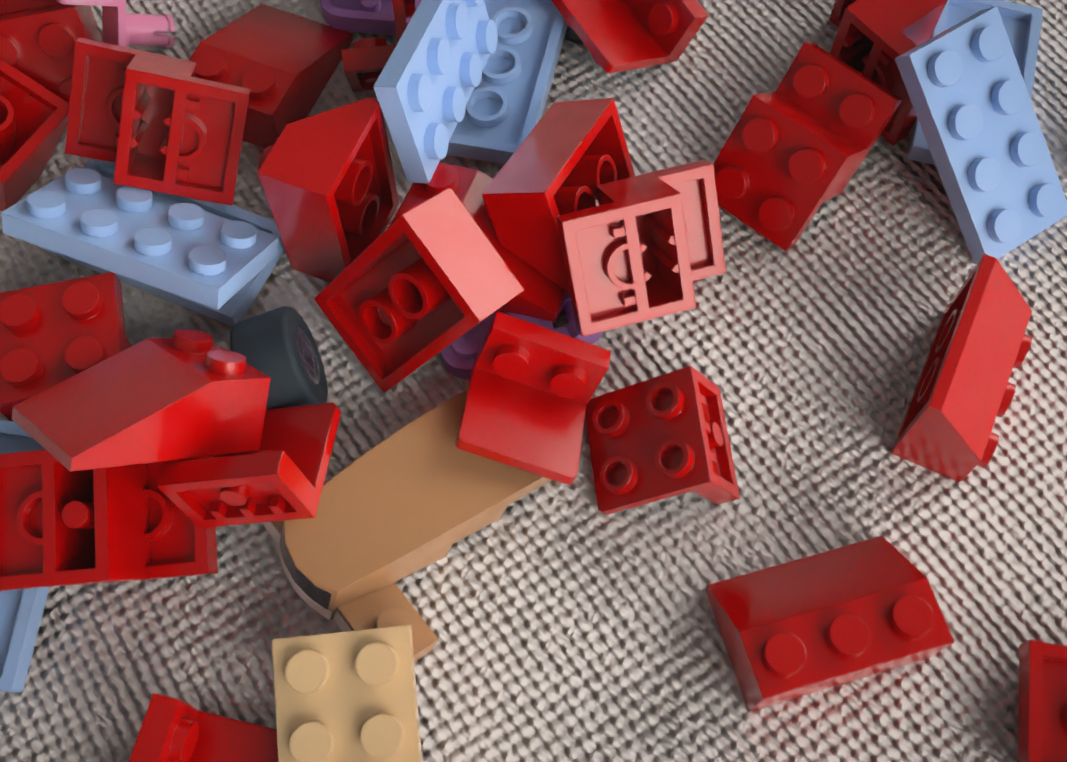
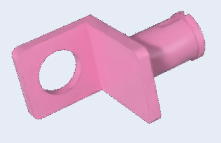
(130, 29)

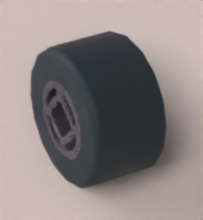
(287, 353)

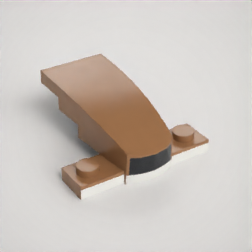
(393, 517)

